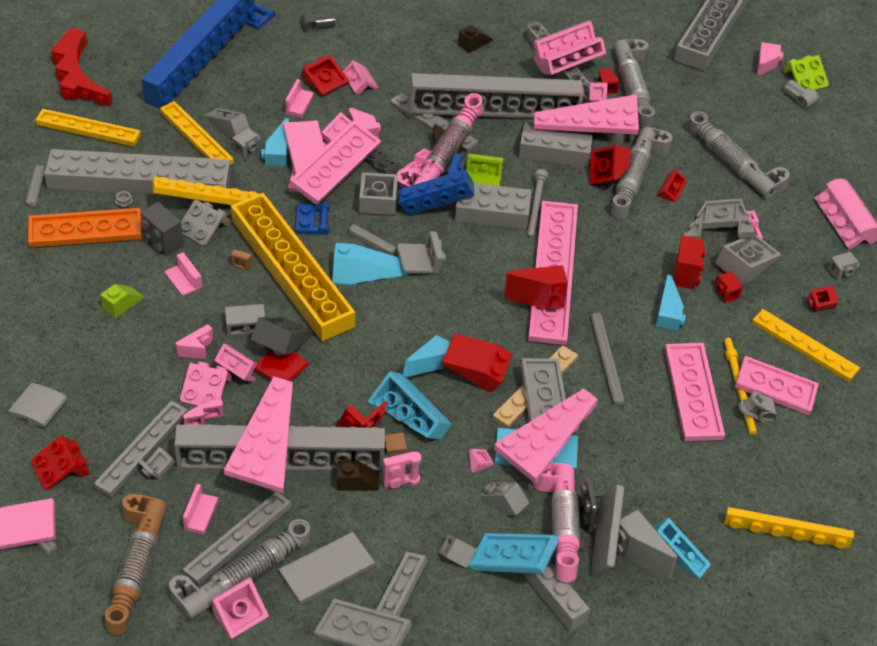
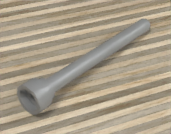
(540, 179)

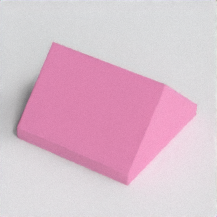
(239, 608)

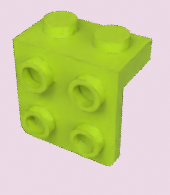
(807, 72)
(484, 169)

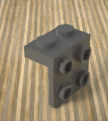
(590, 502)

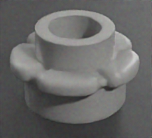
(123, 199)

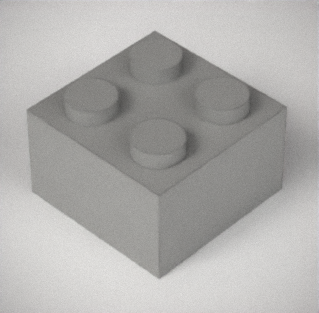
(378, 193)

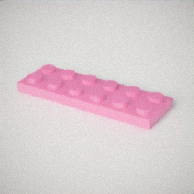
(335, 162)
(694, 392)

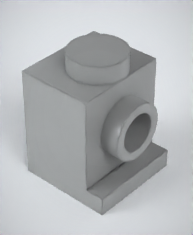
(246, 142)
(843, 265)

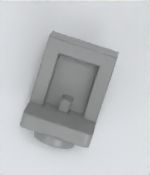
(157, 464)

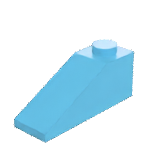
(276, 148)
(671, 307)
(427, 358)
(688, 555)

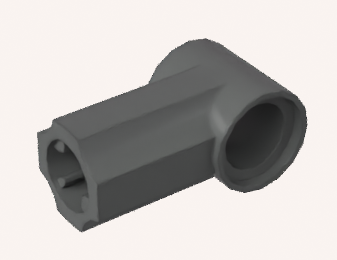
(314, 21)

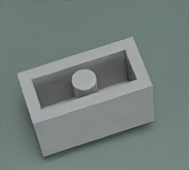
(243, 319)

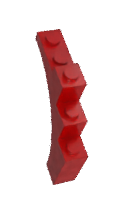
(73, 80)

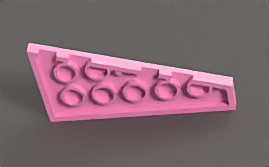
(603, 116)
(544, 437)
(264, 444)

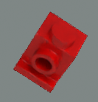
(607, 76)
(728, 286)
(824, 294)

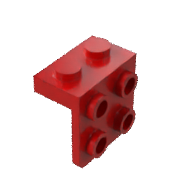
(353, 418)
(58, 461)

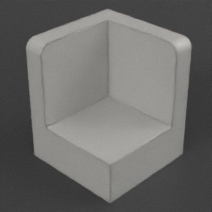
(457, 550)

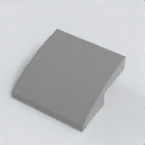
(37, 404)

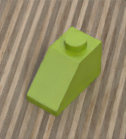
(119, 299)

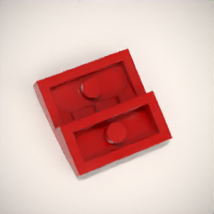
(282, 367)

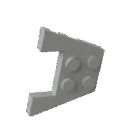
(722, 214)

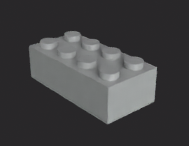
(495, 206)

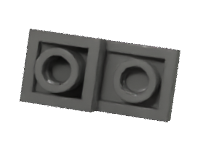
(381, 163)

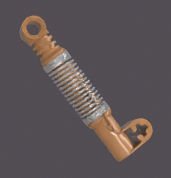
(135, 569)

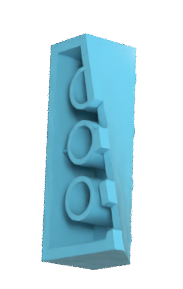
(410, 406)

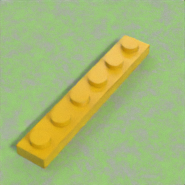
(88, 127)
(194, 132)
(199, 191)
(806, 345)
(788, 527)

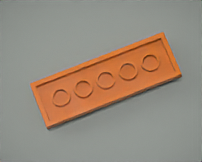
(84, 227)

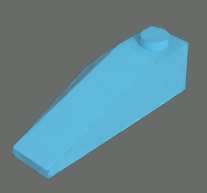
(360, 264)

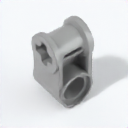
(759, 407)

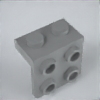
(203, 221)
(422, 258)

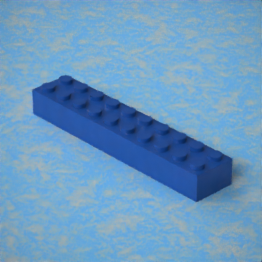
(194, 50)

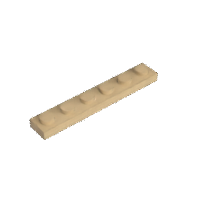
(516, 404)

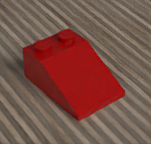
(537, 287)
(477, 361)

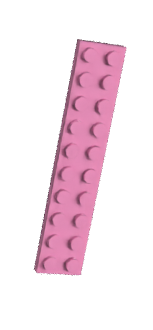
(555, 248)

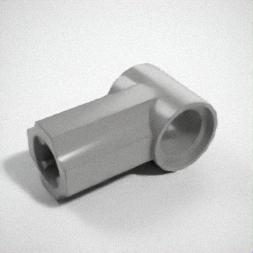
(801, 95)

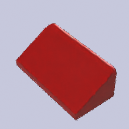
(672, 186)

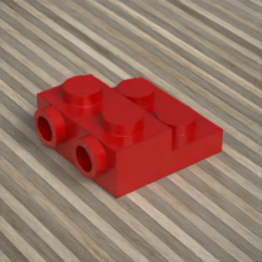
(324, 76)

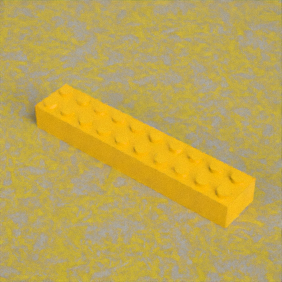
(293, 267)

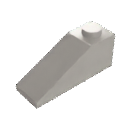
(228, 121)

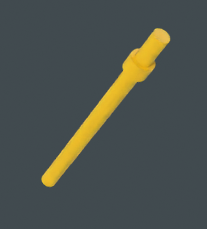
(732, 356)

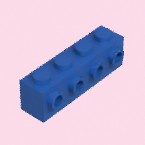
(436, 192)

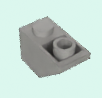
(505, 497)

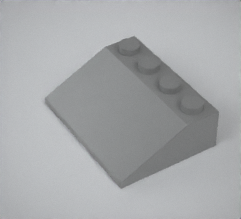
(555, 145)

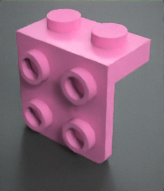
(204, 383)

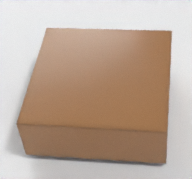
(241, 259)
(395, 443)

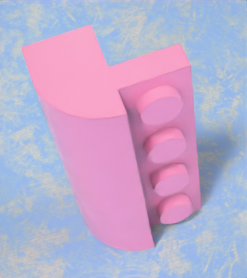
(567, 48)
(848, 213)

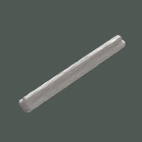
(607, 359)

